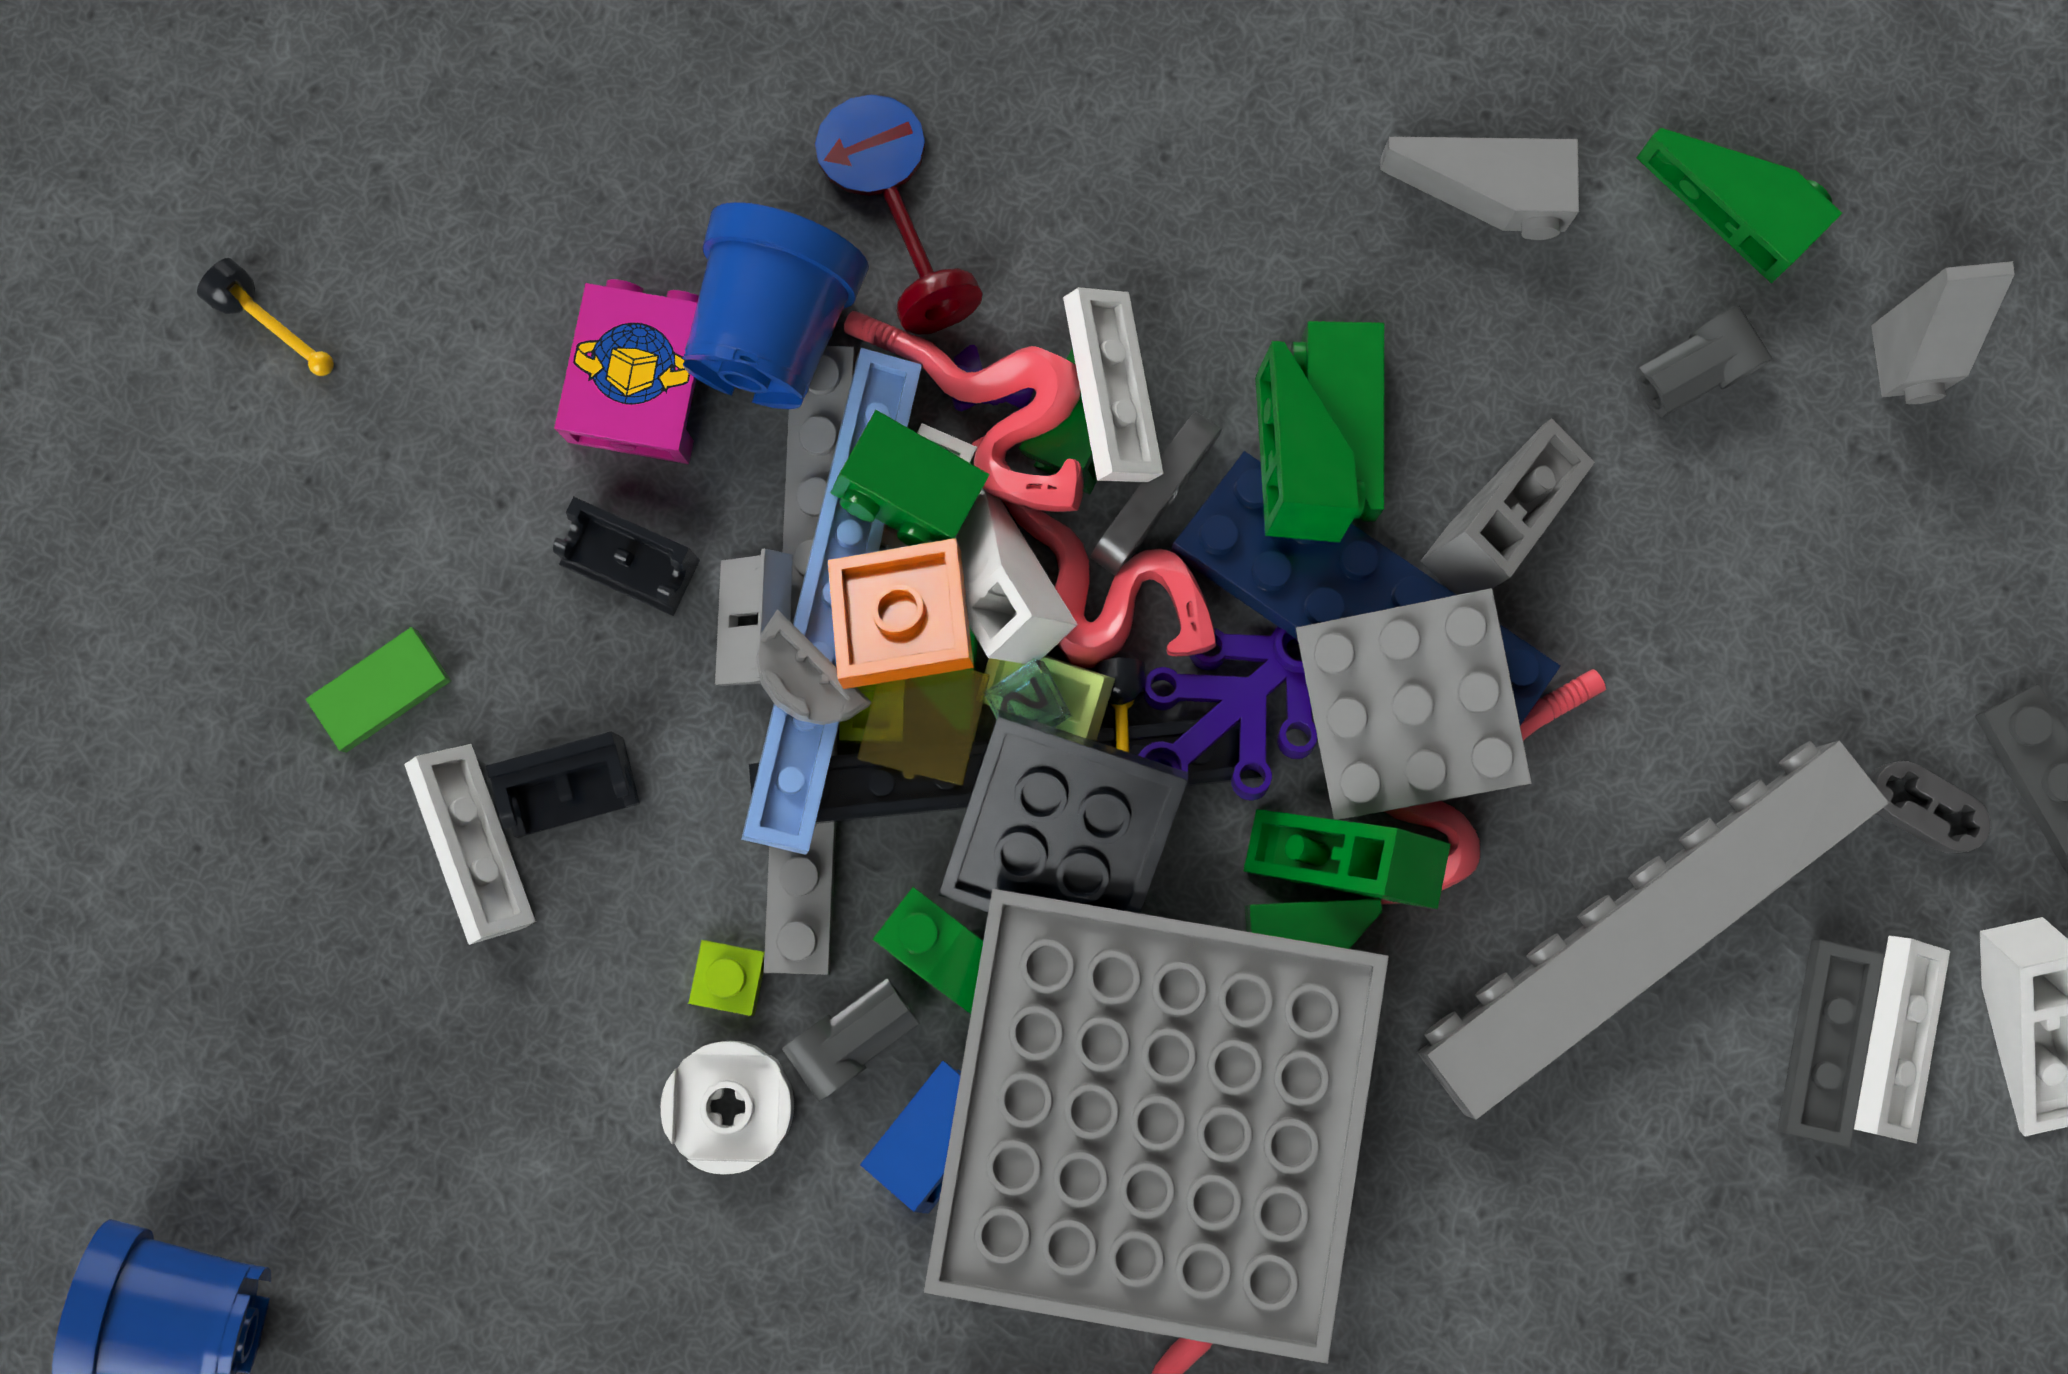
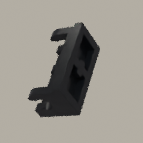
(625, 557)
(563, 784)

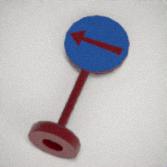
(871, 150)

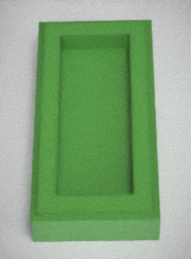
(378, 690)

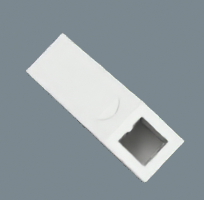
(1006, 588)

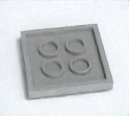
(1413, 704)

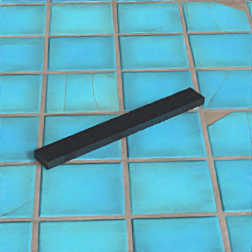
(870, 790)

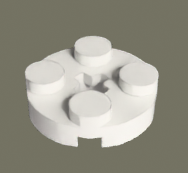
(700, 1133)

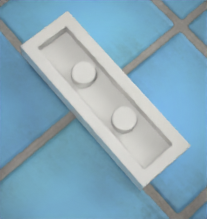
(1113, 385)
(469, 843)
(1902, 1039)

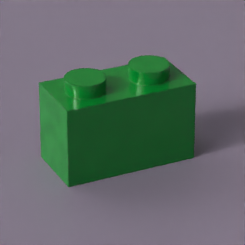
(907, 483)

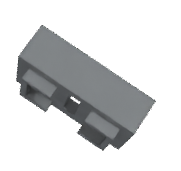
(749, 588)

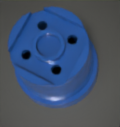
(769, 301)
(158, 1309)

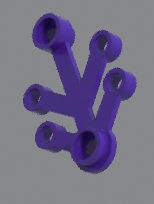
(1238, 700)

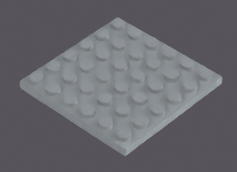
(1158, 1125)

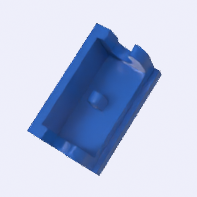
(915, 1147)

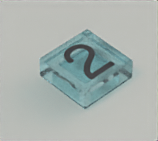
(1029, 694)

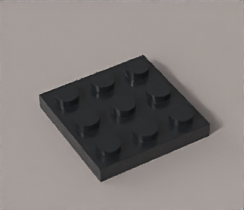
(1062, 820)

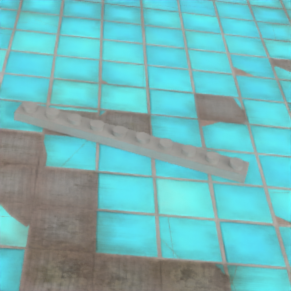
(801, 884)

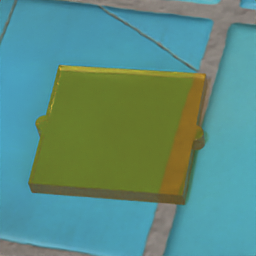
(925, 724)

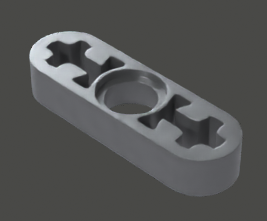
(1155, 496)

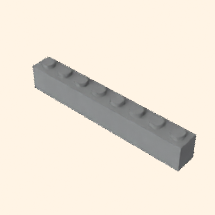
(1650, 927)

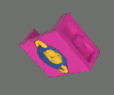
(628, 373)

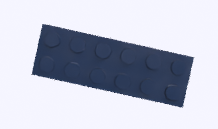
(1320, 580)

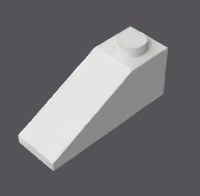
(2028, 1010)

